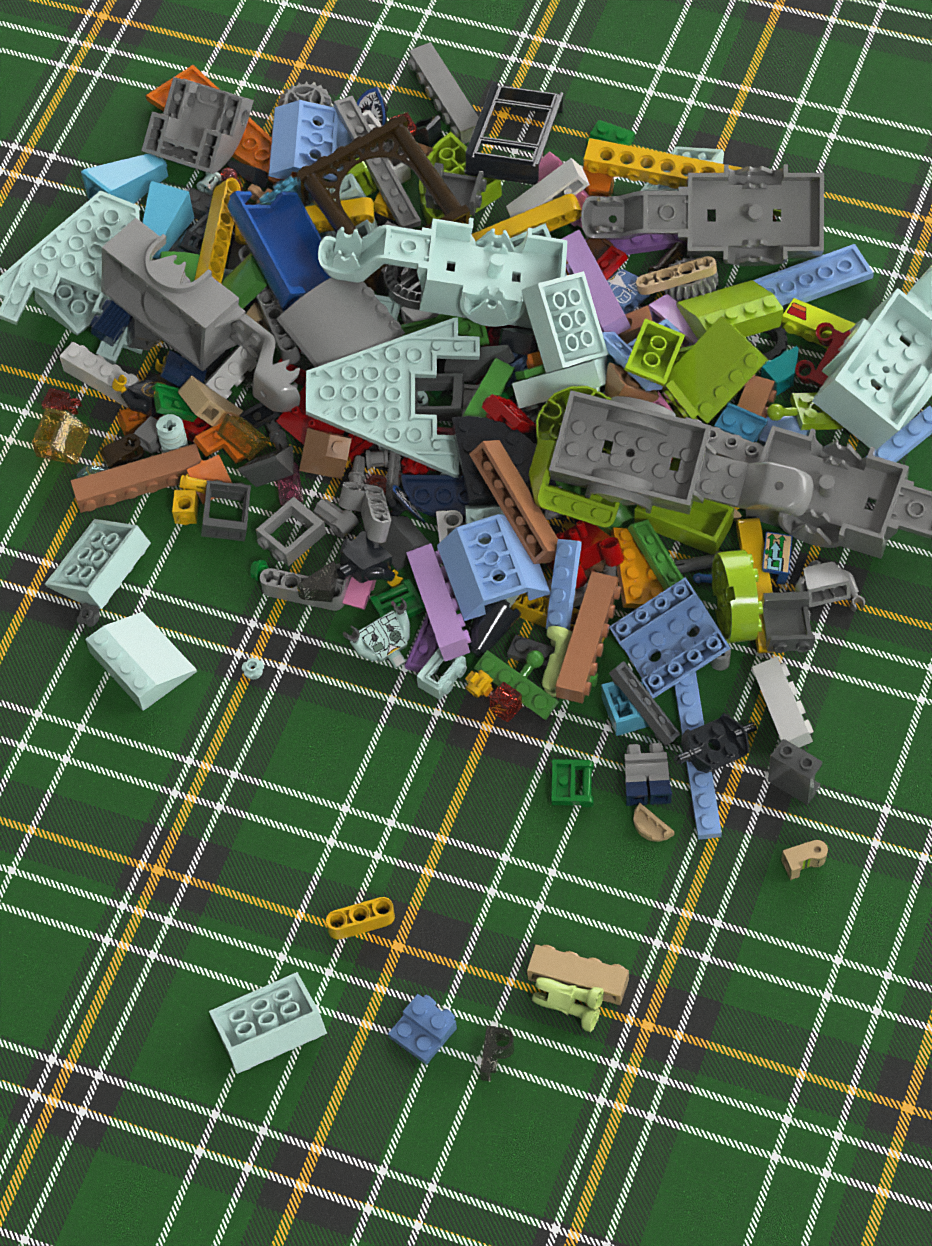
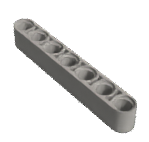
(271, 311)

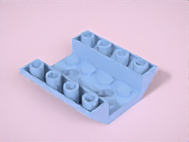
(298, 137)
(474, 565)
(664, 628)

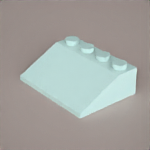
(69, 306)
(564, 321)
(542, 387)
(99, 562)
(140, 658)
(268, 1022)

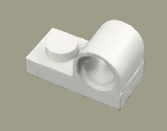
(445, 519)

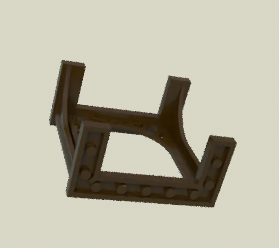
(397, 140)

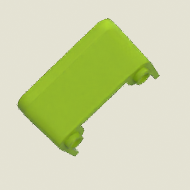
(591, 510)

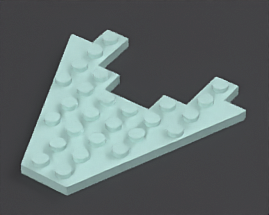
(73, 256)
(375, 393)

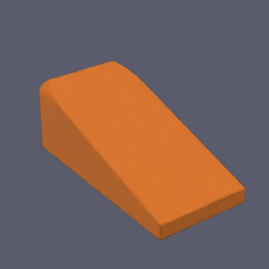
(132, 420)

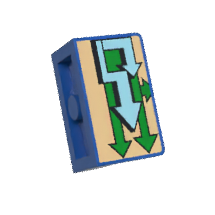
(777, 555)

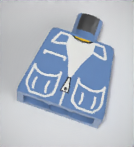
(625, 290)

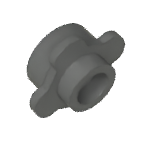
(93, 616)

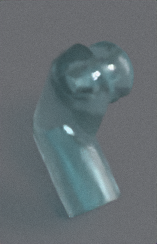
(90, 469)

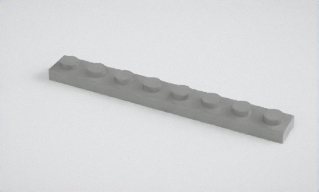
(378, 167)

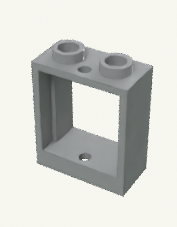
(312, 522)

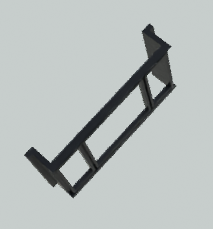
(508, 167)

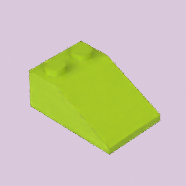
(654, 352)

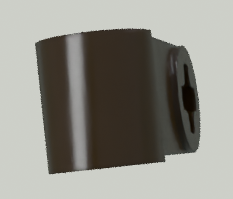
(121, 452)

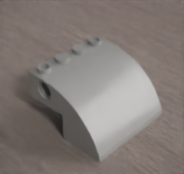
(198, 126)
(338, 321)

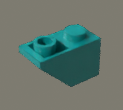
(782, 370)

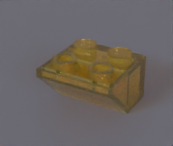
(60, 437)

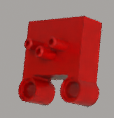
(834, 342)
(297, 421)
(594, 548)

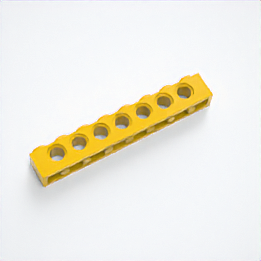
(639, 158)

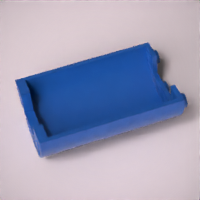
(281, 243)

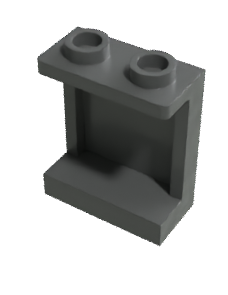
(464, 188)
(787, 622)
(794, 771)

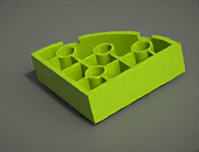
(452, 155)

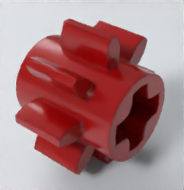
(412, 467)

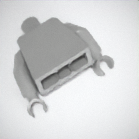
(828, 584)

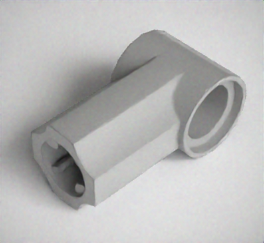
(340, 521)

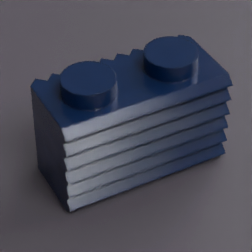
(110, 323)

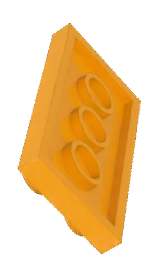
(634, 574)

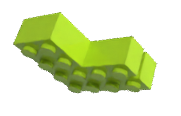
(701, 529)

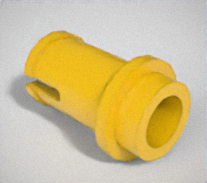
(192, 483)

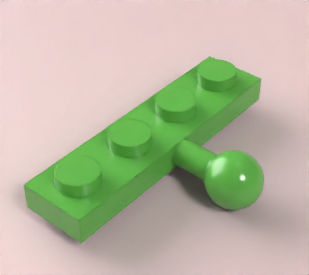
(532, 695)

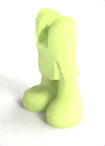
(560, 640)
(563, 997)

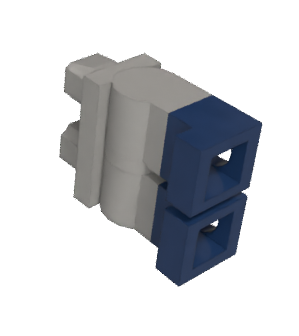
(647, 767)

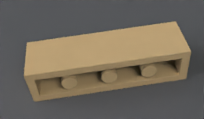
(579, 971)

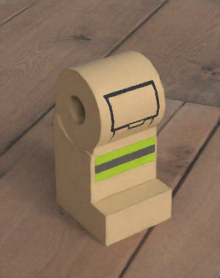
(804, 856)

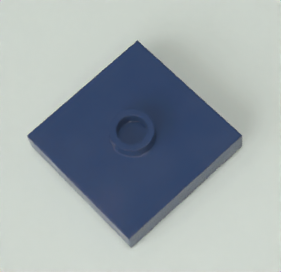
(179, 369)

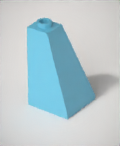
(125, 178)
(167, 213)

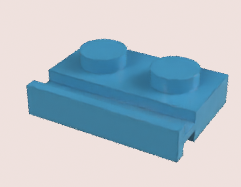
(741, 422)

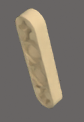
(647, 283)

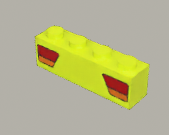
(804, 318)

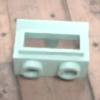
(446, 682)

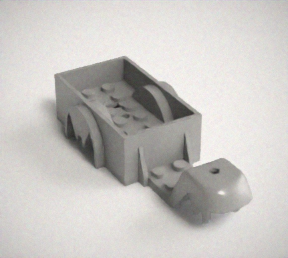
(744, 215)
(192, 317)
(642, 452)
(840, 494)

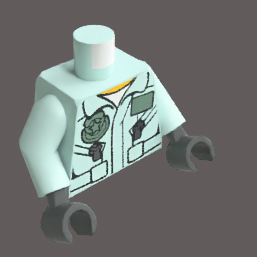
(383, 637)

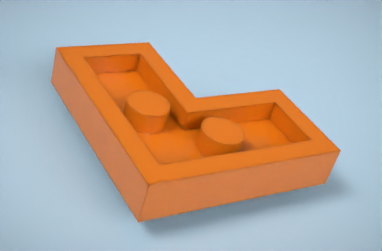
(211, 442)

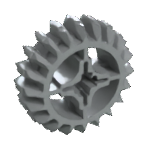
(308, 93)
(693, 288)

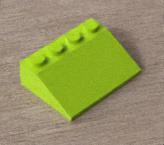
(744, 306)
(716, 368)

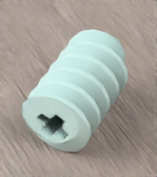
(171, 433)

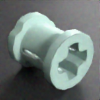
(205, 183)

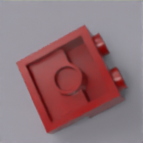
(508, 412)

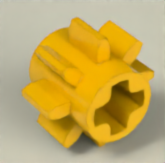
(479, 683)

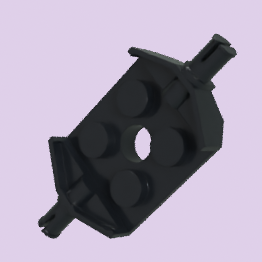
(725, 734)

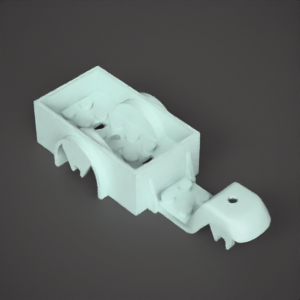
(483, 271)
(877, 358)

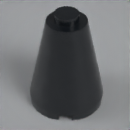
(490, 628)

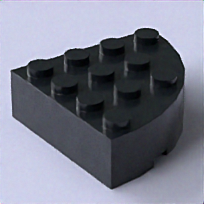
(469, 433)

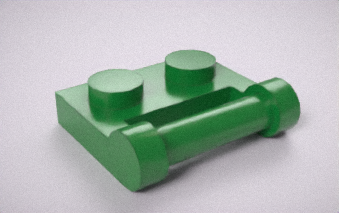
(413, 600)
(564, 782)

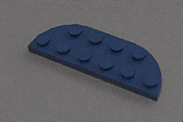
(435, 493)

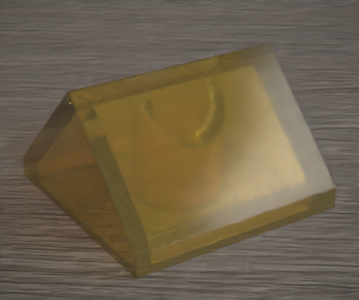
(242, 436)

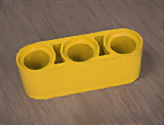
(353, 927)

